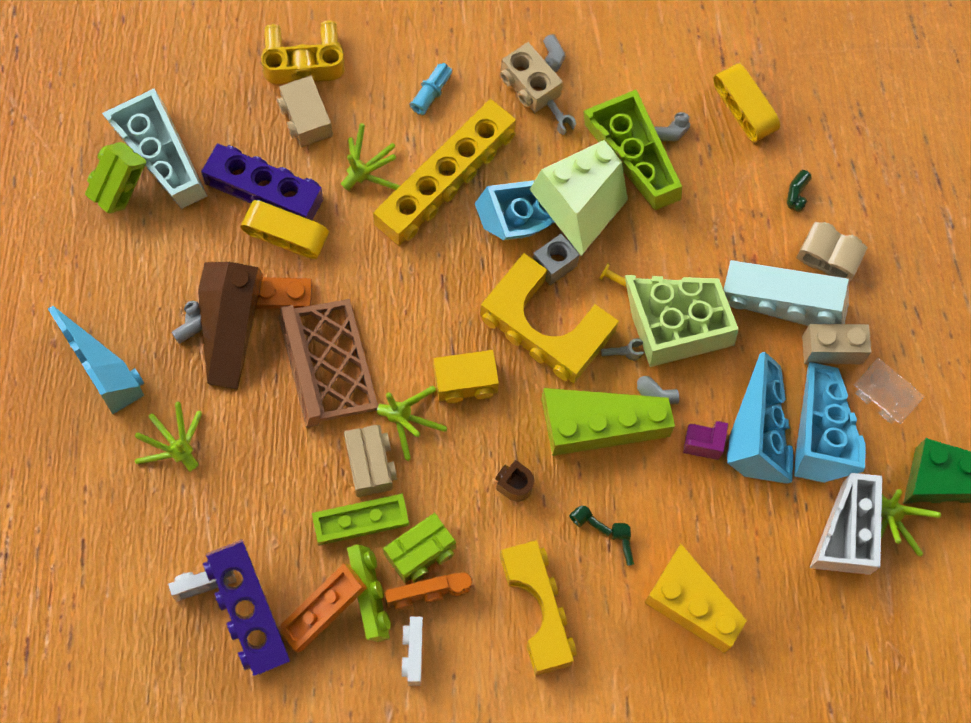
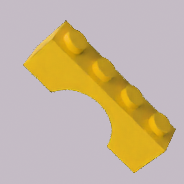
(526, 569)

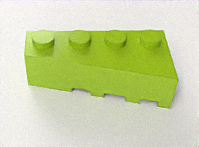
(634, 140)
(600, 420)

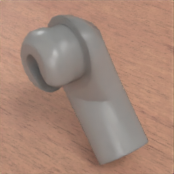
(556, 54)

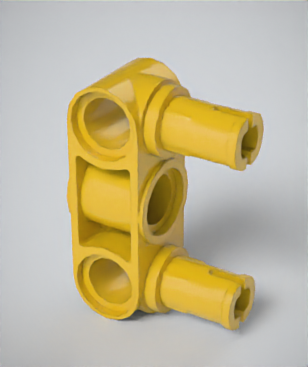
(302, 60)

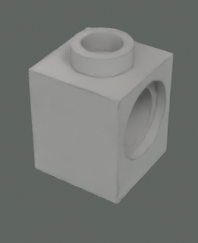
(557, 269)

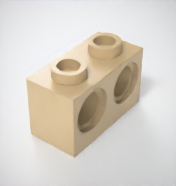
(537, 74)

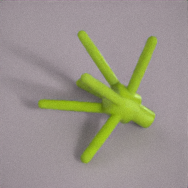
(360, 171)
(401, 413)
(178, 449)
(893, 514)

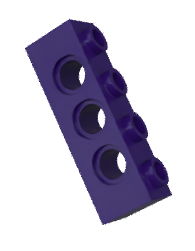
(245, 186)
(272, 651)

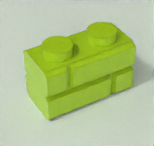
(114, 177)
(420, 548)

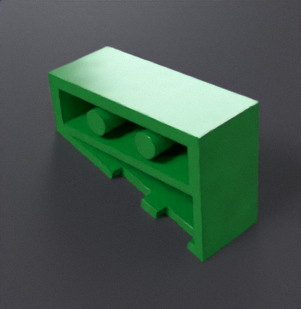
(939, 474)

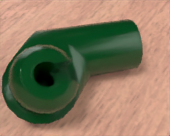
(796, 187)

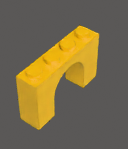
(567, 353)

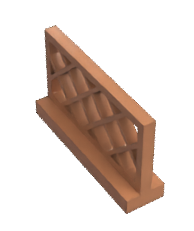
(302, 367)

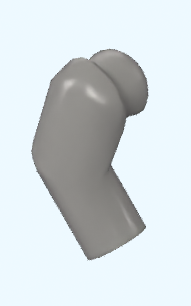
(675, 129)
(192, 323)
(648, 387)

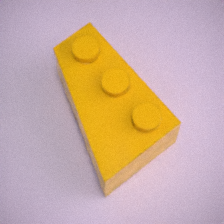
(696, 602)

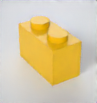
(466, 376)

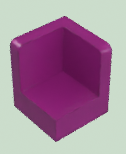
(705, 440)

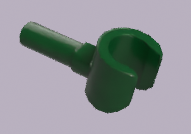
(583, 514)
(622, 532)

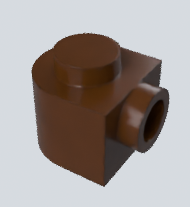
(515, 481)

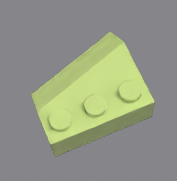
(582, 193)
(680, 317)

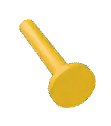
(613, 276)

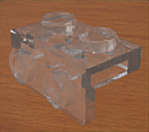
(888, 391)

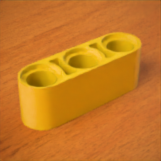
(746, 102)
(284, 229)

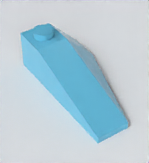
(512, 211)
(107, 371)
(827, 432)
(758, 435)

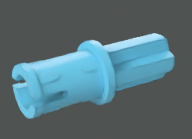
(431, 88)

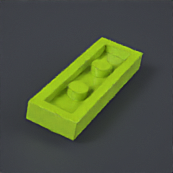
(360, 519)
(374, 618)

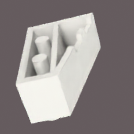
(853, 528)

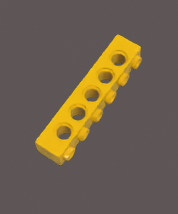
(489, 120)

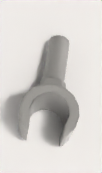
(561, 118)
(625, 350)

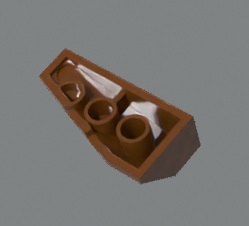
(227, 311)

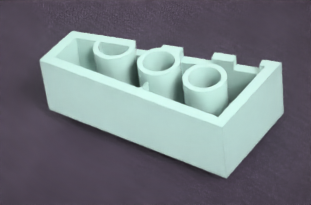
(151, 133)
(787, 293)

